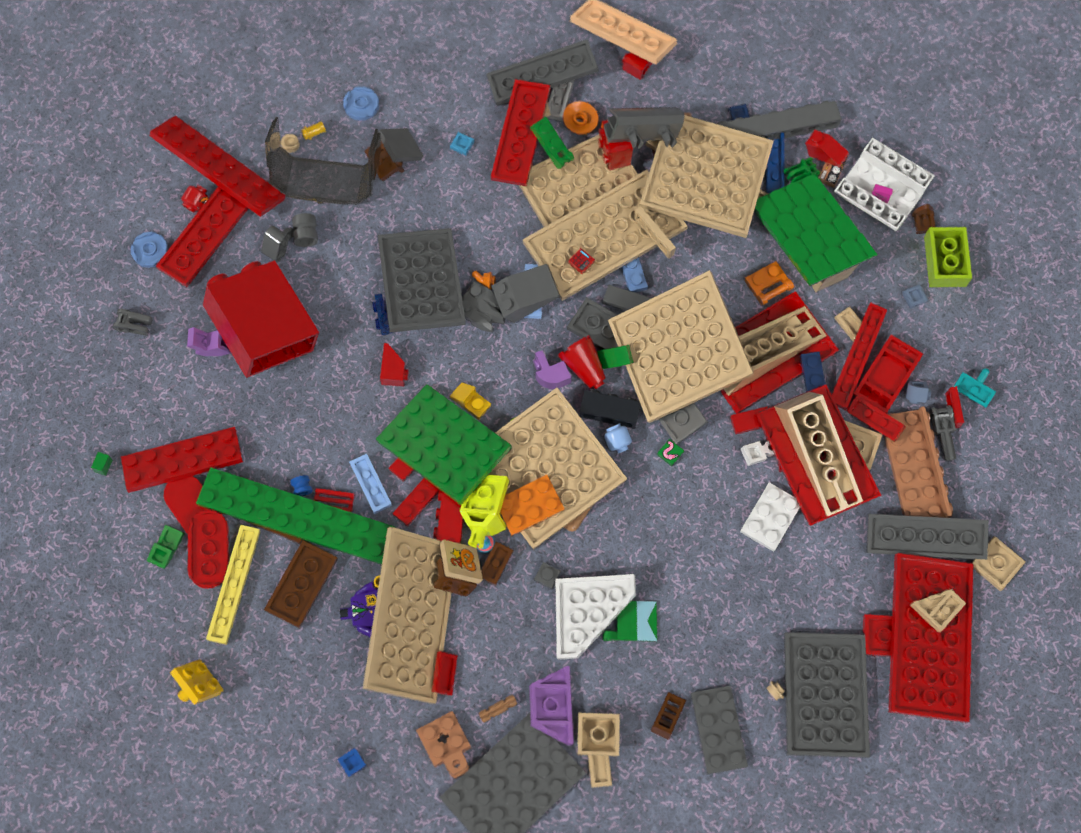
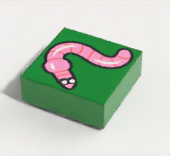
(670, 452)

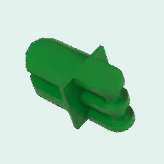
(801, 170)

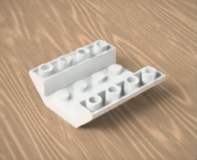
(889, 169)

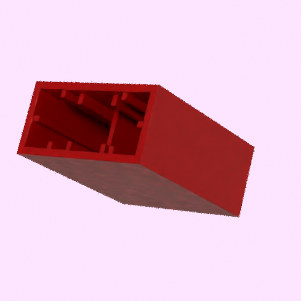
(259, 317)

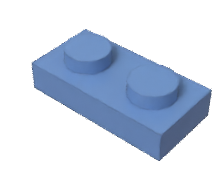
(634, 276)

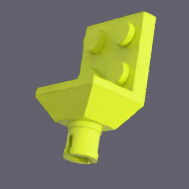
(483, 509)

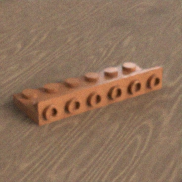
(917, 467)

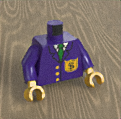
(362, 607)

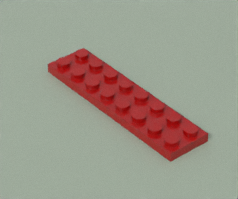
(217, 165)

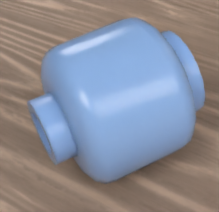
(617, 438)

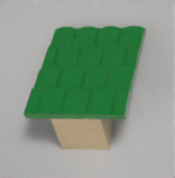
(814, 232)

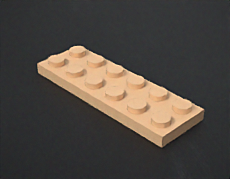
(624, 30)

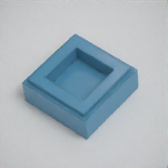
(462, 143)

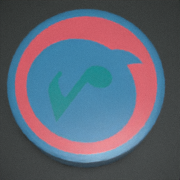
(488, 545)

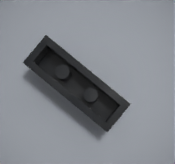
(610, 408)

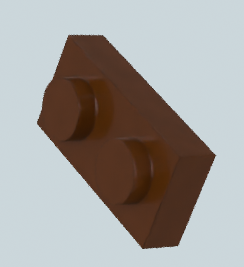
(496, 563)

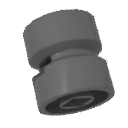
(304, 230)

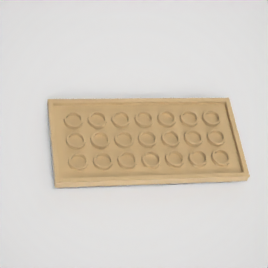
(604, 231)
(407, 619)

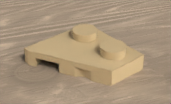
(939, 608)

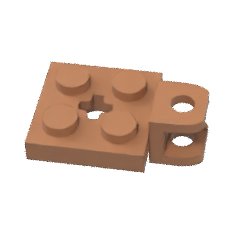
(451, 752)

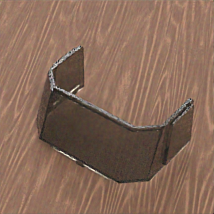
(320, 179)

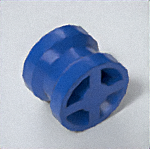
(301, 485)

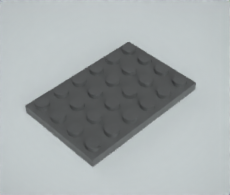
(421, 280)
(826, 695)
(513, 782)

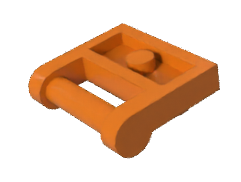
(765, 278)

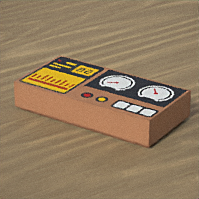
(830, 174)

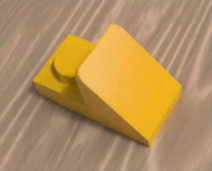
(470, 400)

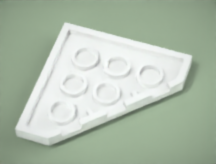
(587, 608)

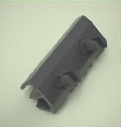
(644, 124)

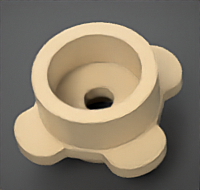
(776, 690)

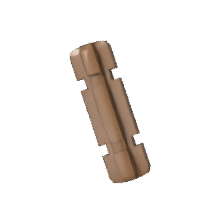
(498, 708)

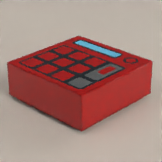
(581, 261)

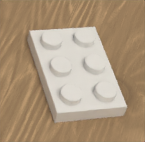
(771, 517)

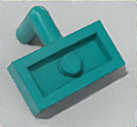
(975, 388)

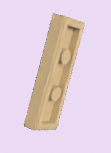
(654, 232)

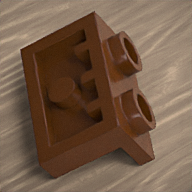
(386, 166)
(451, 584)

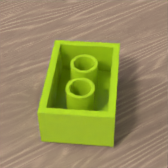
(947, 257)

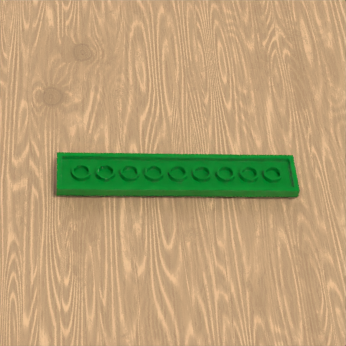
(294, 515)

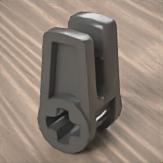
(126, 318)

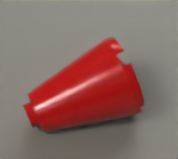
(584, 362)

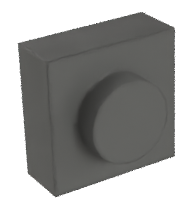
(547, 575)

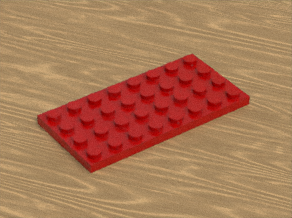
(928, 667)

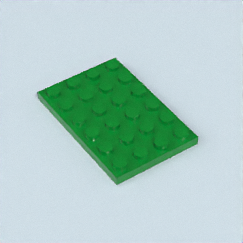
(444, 444)

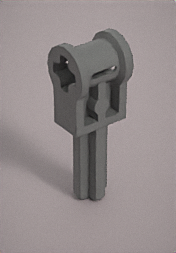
(943, 425)

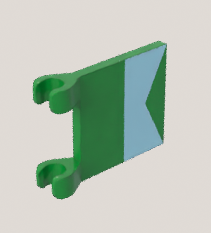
(635, 623)

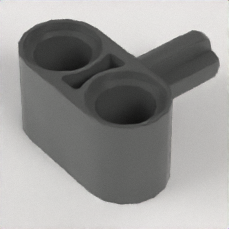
(276, 242)

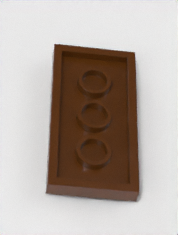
(301, 584)

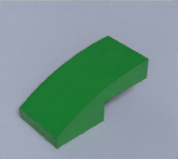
(615, 356)
(165, 547)

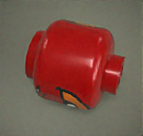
(194, 198)

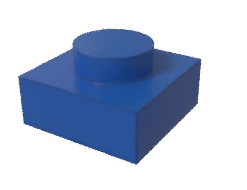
(352, 762)

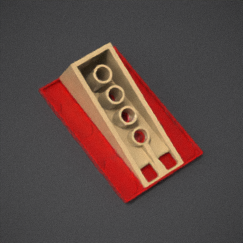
(773, 348)
(817, 454)

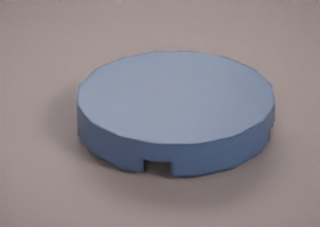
(361, 103)
(148, 255)

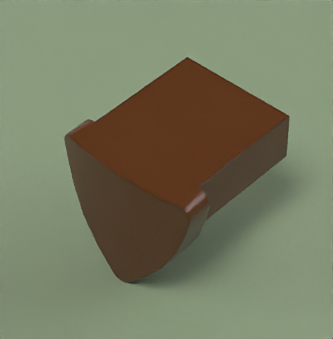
(923, 218)

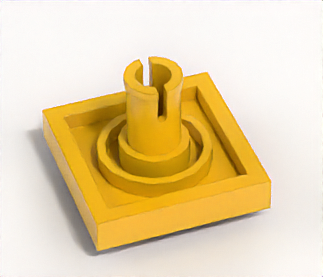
(196, 682)

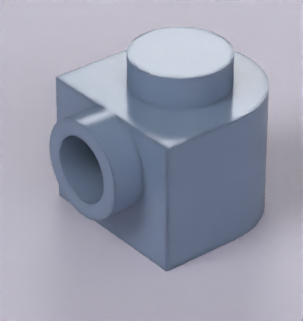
(918, 392)

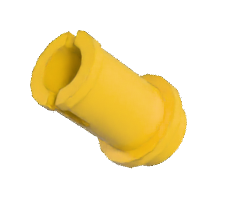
(311, 131)

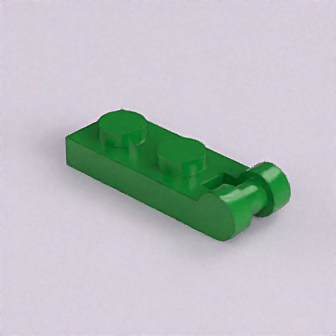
(552, 143)

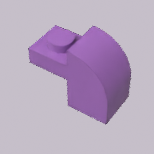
(207, 343)
(551, 376)

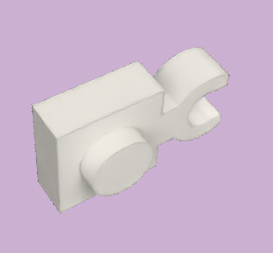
(756, 453)

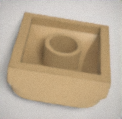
(598, 734)

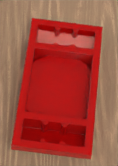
(888, 373)

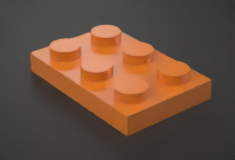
(530, 505)

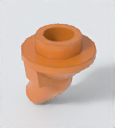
(487, 279)

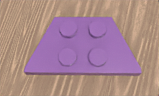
(552, 705)

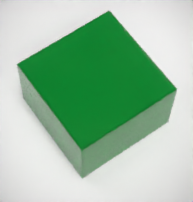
(101, 463)

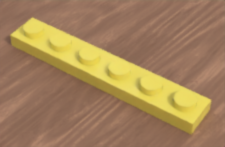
(233, 585)

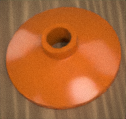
(582, 111)

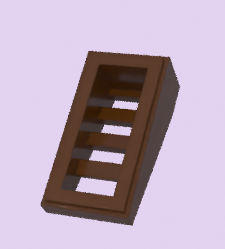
(661, 730)

